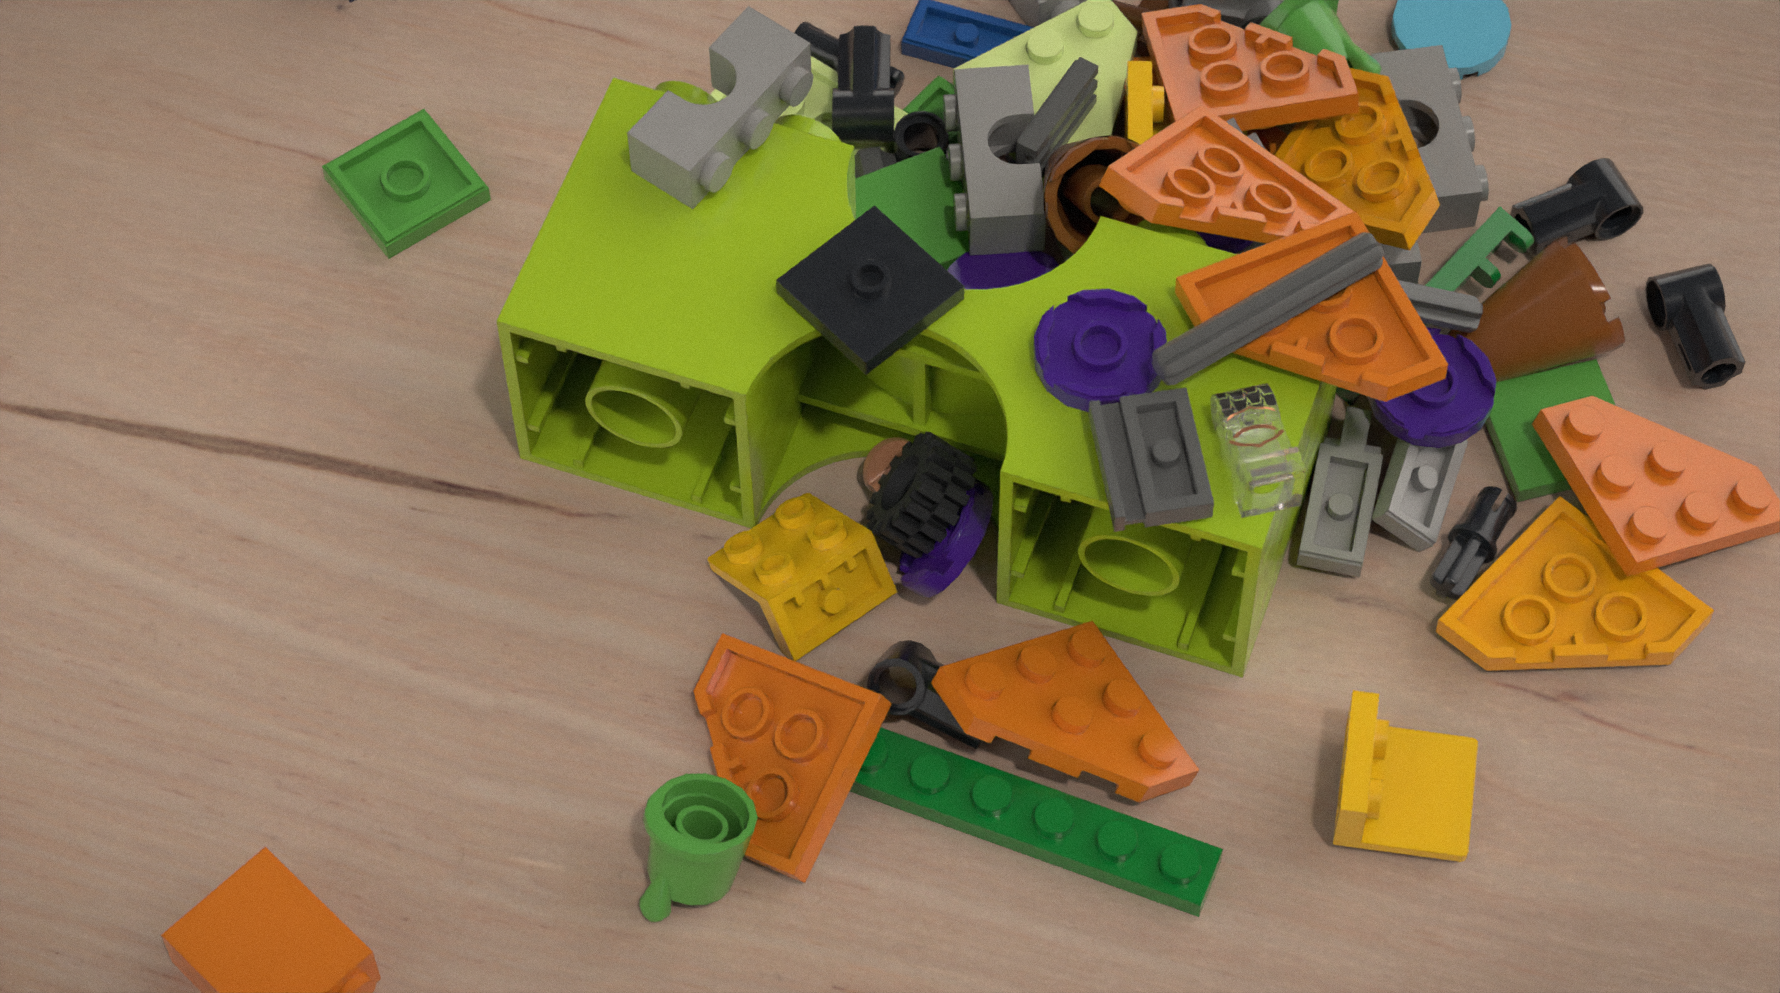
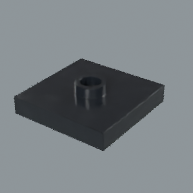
(870, 289)

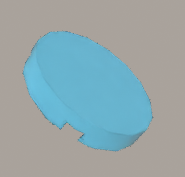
(1469, 30)

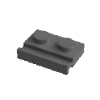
(1151, 459)

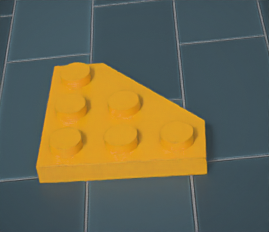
(1368, 163)
(1569, 605)

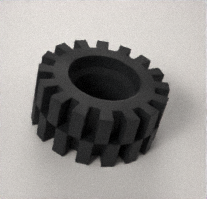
(921, 494)

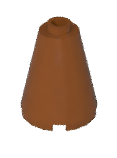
(1073, 192)
(1546, 315)

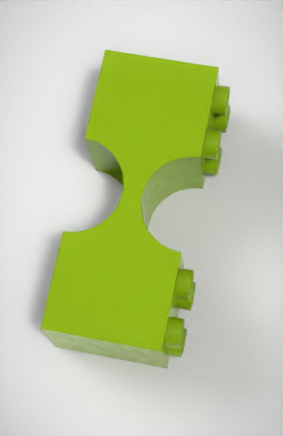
(674, 370)

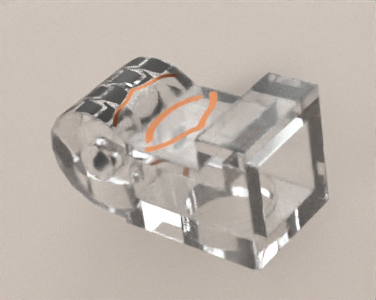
(1256, 450)

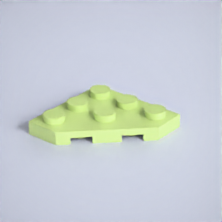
(1088, 31)

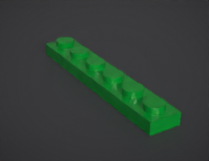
(1039, 821)

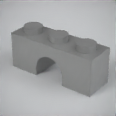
(1430, 104)
(694, 146)
(999, 199)

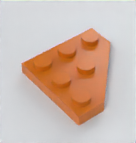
(1243, 71)
(1217, 182)
(1355, 339)
(1653, 488)
(1071, 708)
(789, 743)

